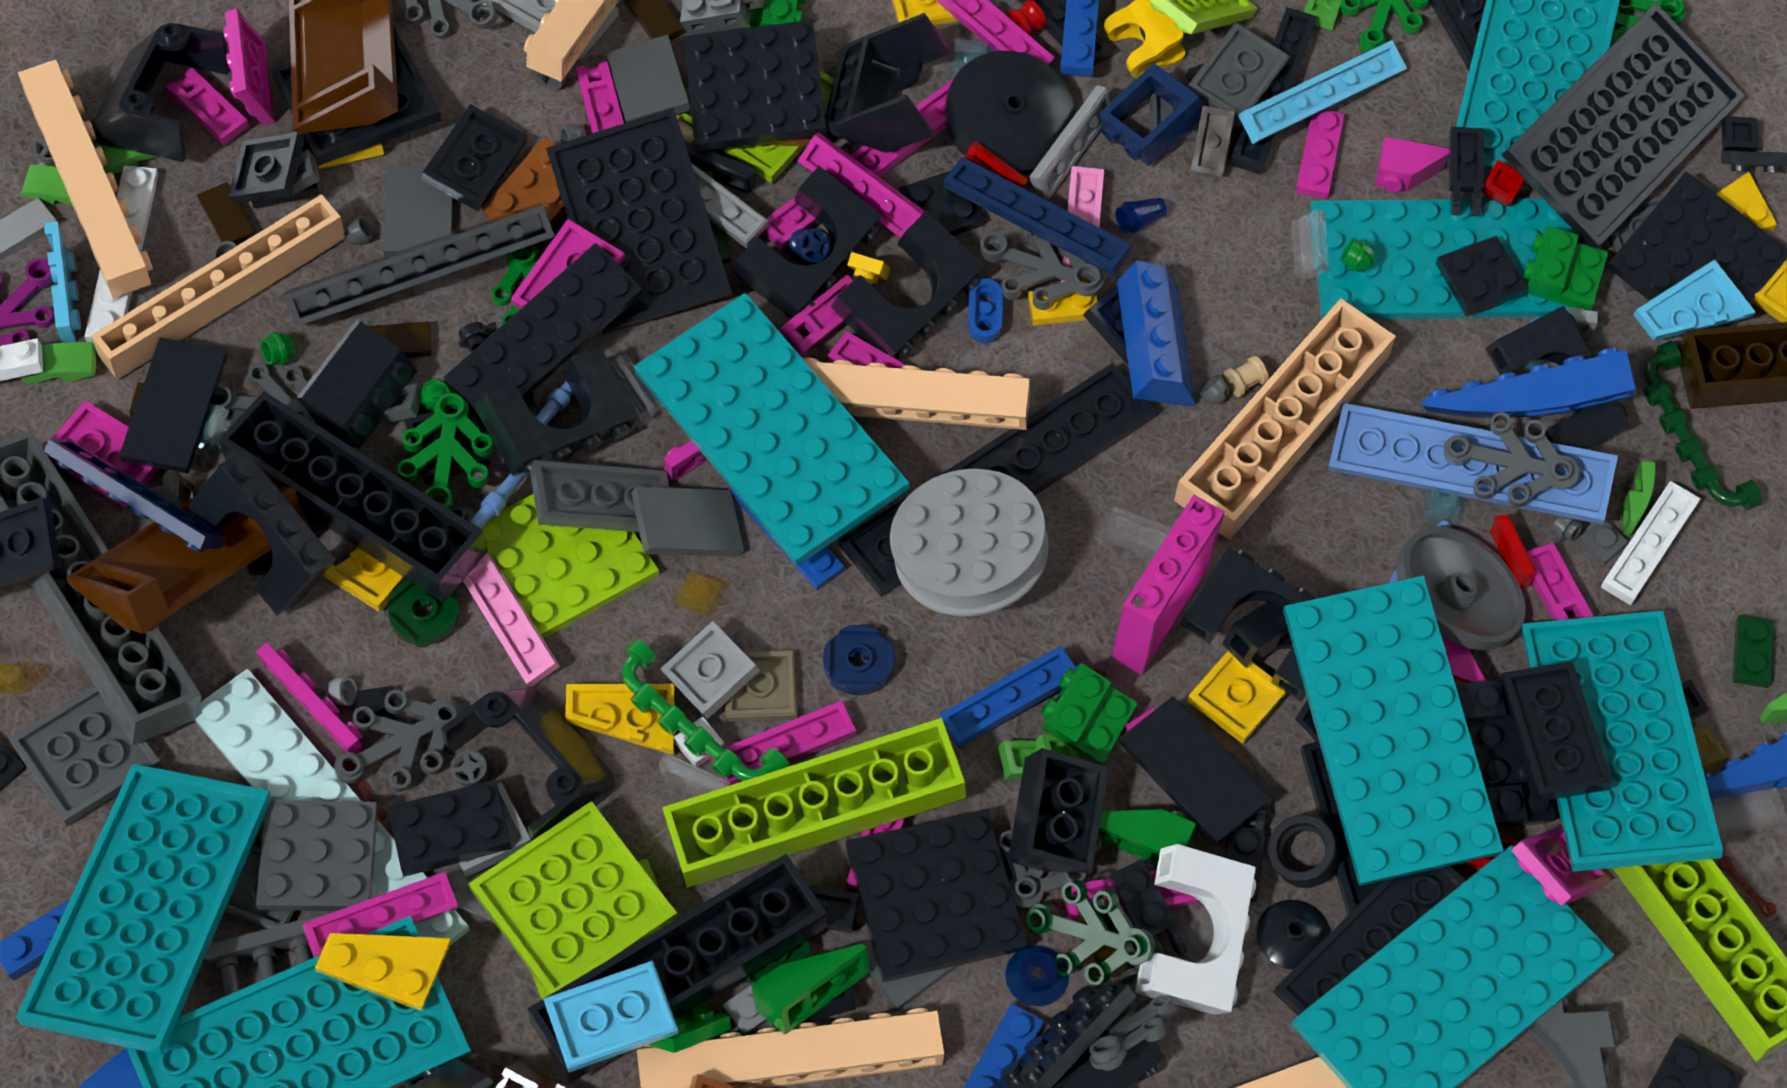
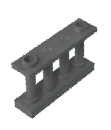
(261, 948)

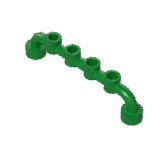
(674, 719)

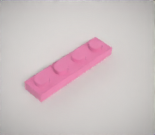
(1085, 198)
(510, 621)

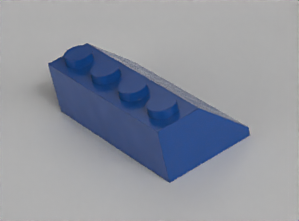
(1155, 335)

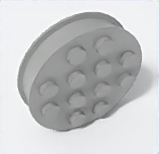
(969, 542)

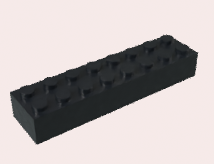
(358, 497)
(711, 945)

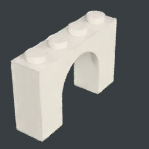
(1226, 893)

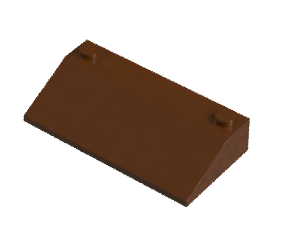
(341, 63)
(158, 574)

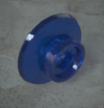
(1026, 986)

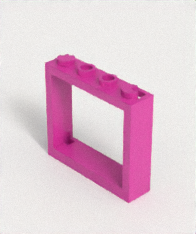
(1167, 584)

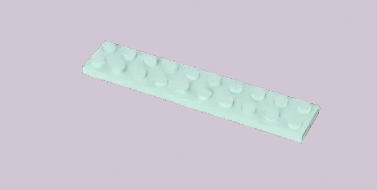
(281, 759)

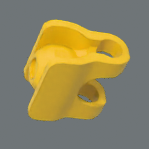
(1156, 31)

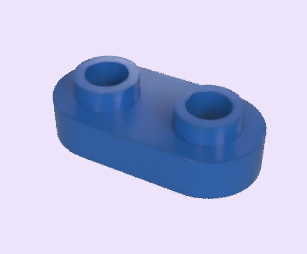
(985, 313)

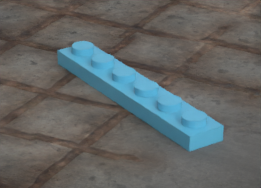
(1322, 92)

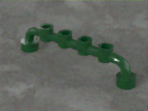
(1689, 447)

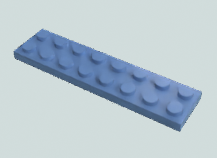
(1411, 454)

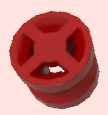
(1029, 17)

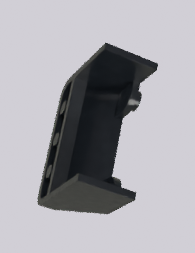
(867, 81)
(127, 110)
(580, 771)

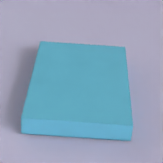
(610, 1016)

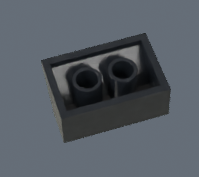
(357, 384)
(1058, 813)

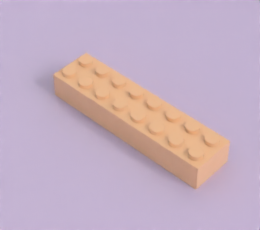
(1287, 415)

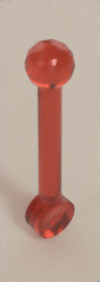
(350, 766)
(1767, 908)

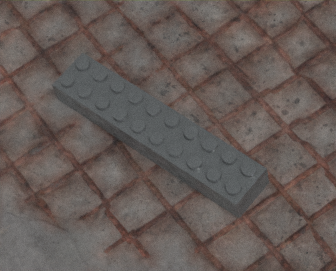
(130, 669)

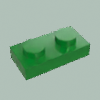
(695, 1028)

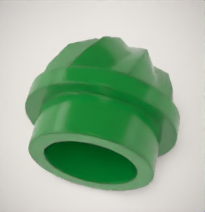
(1358, 256)
(277, 348)
(433, 391)

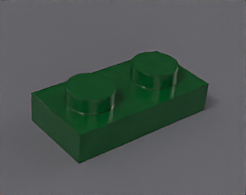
(1753, 651)

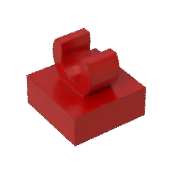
(1502, 183)

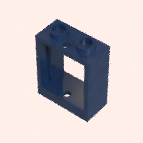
(1156, 80)

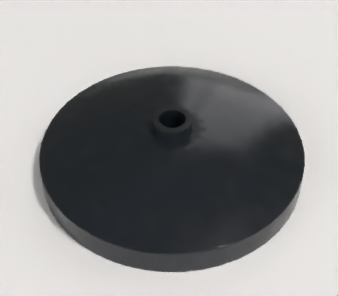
(1009, 107)

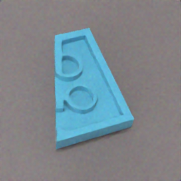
(66, 291)
(1694, 303)

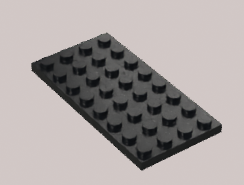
(1623, 126)

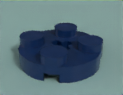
(853, 679)

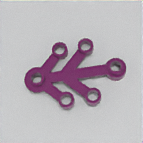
(10, 318)

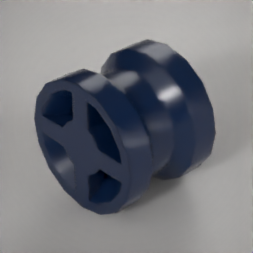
(816, 248)

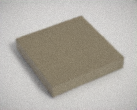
(769, 693)

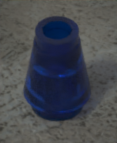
(1139, 214)

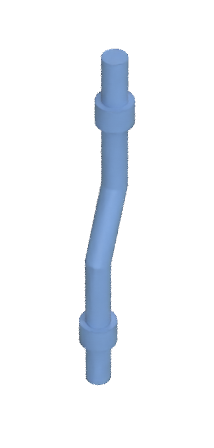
(495, 501)

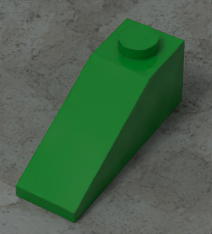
(1145, 831)
(806, 985)

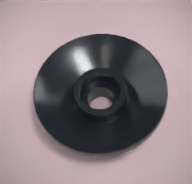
(1279, 943)

